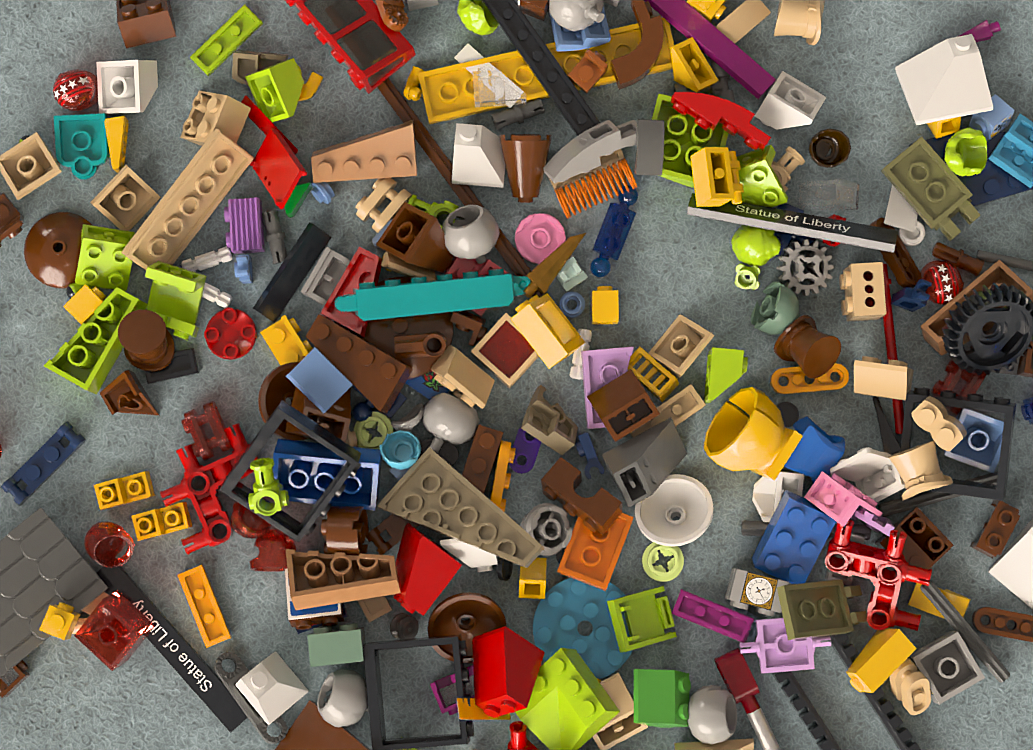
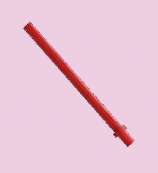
(891, 348)

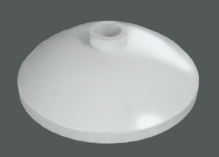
(678, 497)

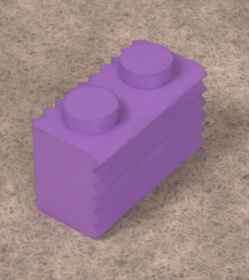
(246, 225)

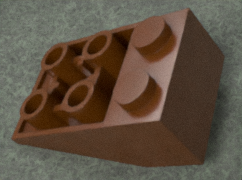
(334, 420)

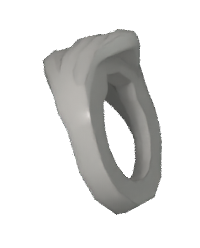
(409, 421)

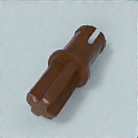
(958, 258)

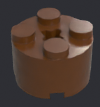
(345, 530)

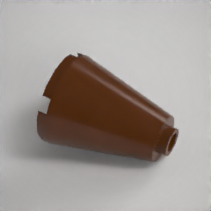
(524, 161)

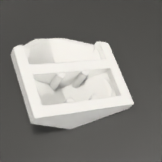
(768, 492)

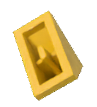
(691, 66)

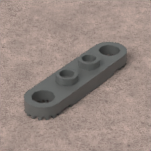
(229, 680)

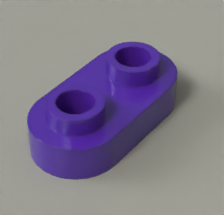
(524, 448)

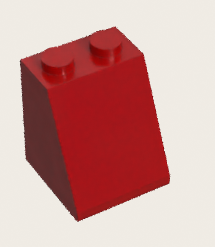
(422, 570)
(504, 671)

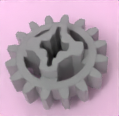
(813, 259)

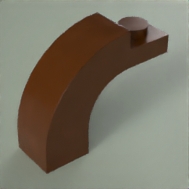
(638, 63)

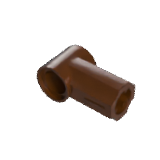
(416, 345)

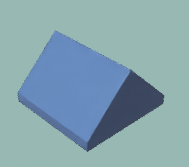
(319, 380)
(983, 440)

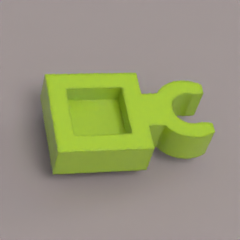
(181, 328)

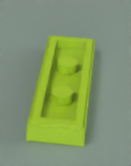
(226, 40)

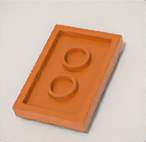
(593, 556)

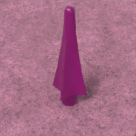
(983, 31)

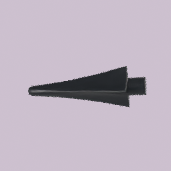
(889, 441)

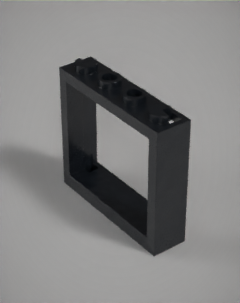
(974, 402)
(280, 519)
(375, 698)

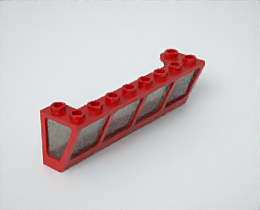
(357, 38)

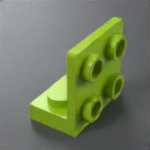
(759, 178)
(101, 258)
(175, 291)

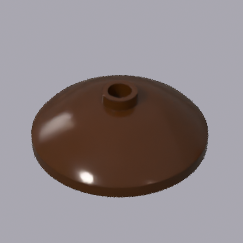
(42, 260)
(272, 391)
(447, 620)

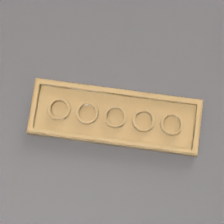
(189, 202)

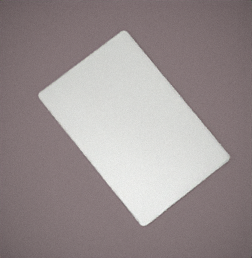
(900, 212)

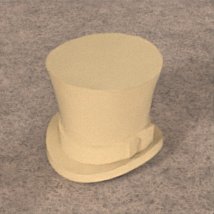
(800, 19)
(919, 469)

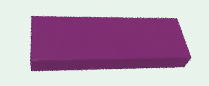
(713, 616)

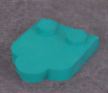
(81, 143)

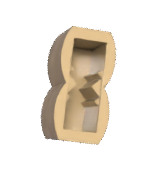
(944, 429)

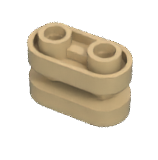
(383, 189)
(911, 687)

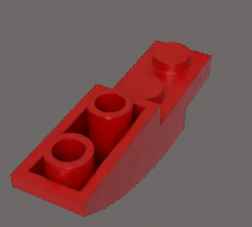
(711, 110)

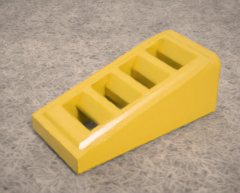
(117, 135)
(667, 389)

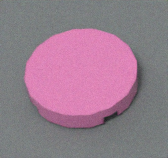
(534, 243)

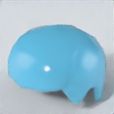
(400, 449)

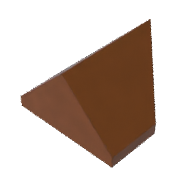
(127, 396)

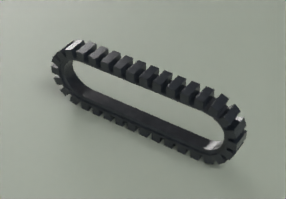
(819, 729)

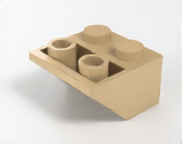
(214, 112)
(464, 376)
(882, 380)
(623, 724)

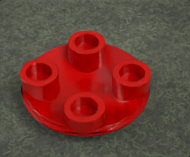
(230, 334)

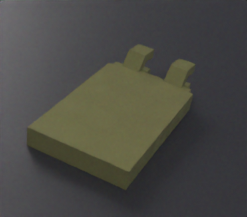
(931, 188)
(819, 609)

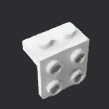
(871, 472)

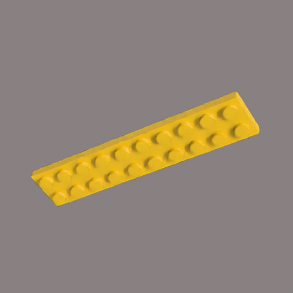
(450, 89)

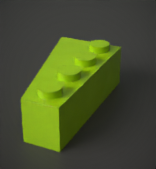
(96, 345)

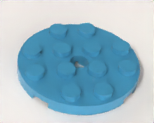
(562, 611)

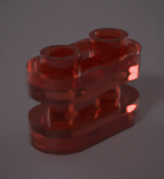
(953, 375)
(194, 423)

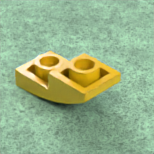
(124, 490)
(161, 521)
(920, 601)

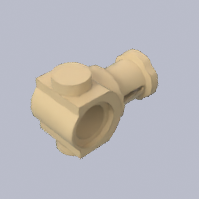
(783, 173)

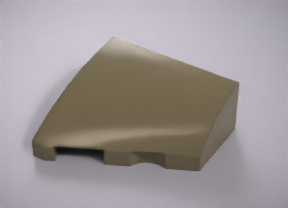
(250, 62)
(549, 423)

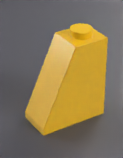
(879, 659)

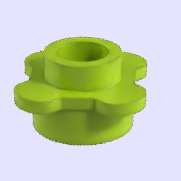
(744, 283)

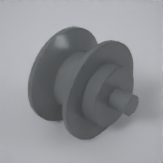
(404, 626)

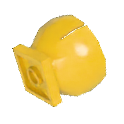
(751, 442)

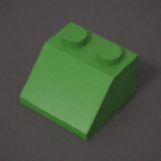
(661, 698)

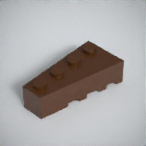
(362, 363)

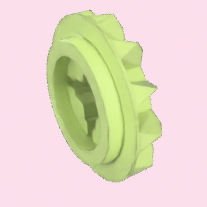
(364, 437)
(659, 573)

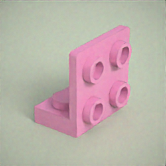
(839, 498)

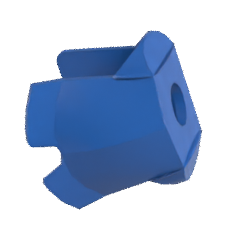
(815, 450)

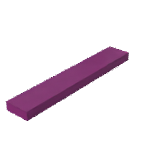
(715, 45)

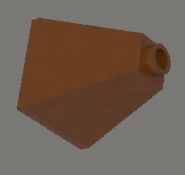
(416, 239)

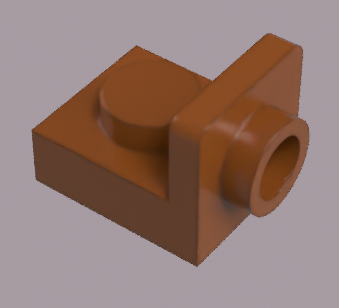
(588, 70)

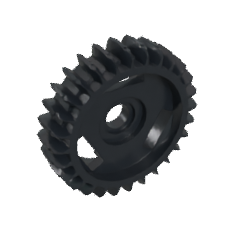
(1001, 343)

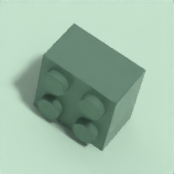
(336, 646)

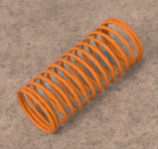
(562, 196)

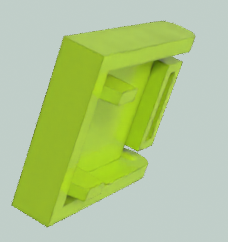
(644, 617)

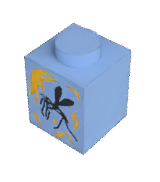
(993, 121)

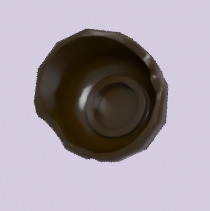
(826, 140)

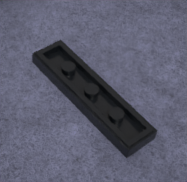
(292, 272)

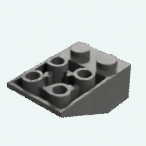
(645, 461)

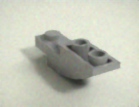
(585, 150)

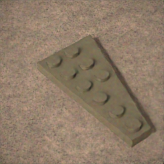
(449, 504)

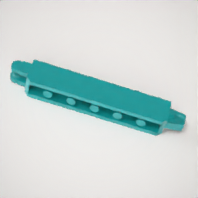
(433, 296)

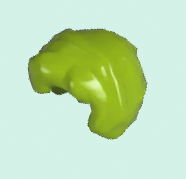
(476, 17)
(966, 152)
(755, 245)

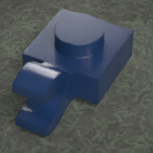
(912, 298)
(586, 449)

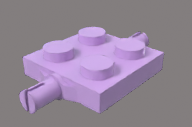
(779, 653)

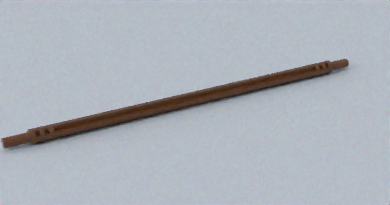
(445, 167)

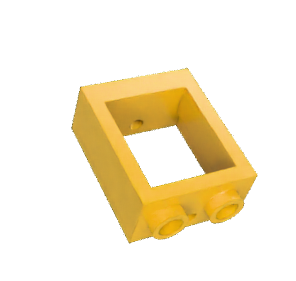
(547, 329)

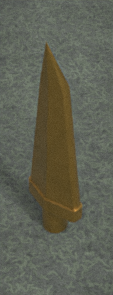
(548, 269)

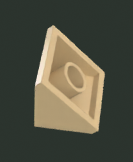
(28, 165)
(125, 199)
(680, 345)

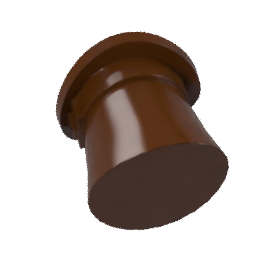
(146, 340)
(808, 347)

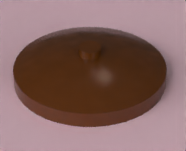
(382, 333)

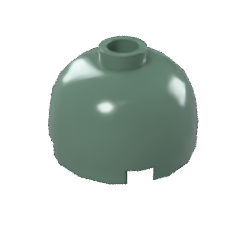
(777, 310)

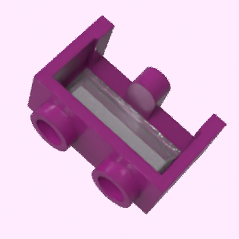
(446, 693)

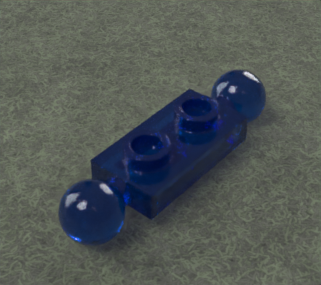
(614, 232)

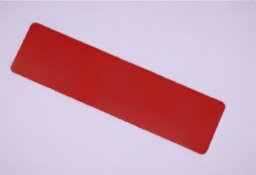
(263, 122)

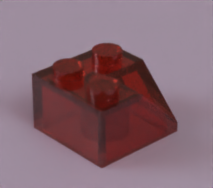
(114, 630)

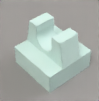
(571, 275)

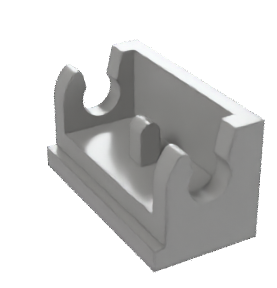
(325, 276)

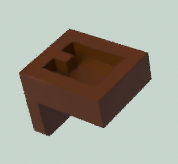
(467, 321)

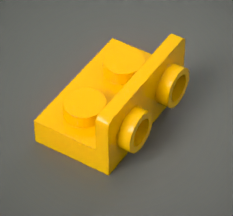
(285, 342)

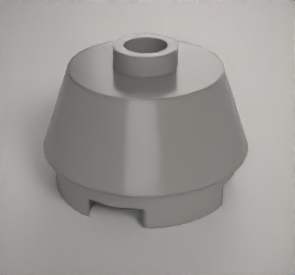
(549, 527)

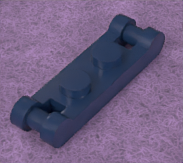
(43, 463)

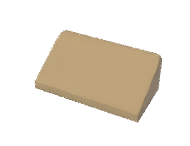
(410, 270)

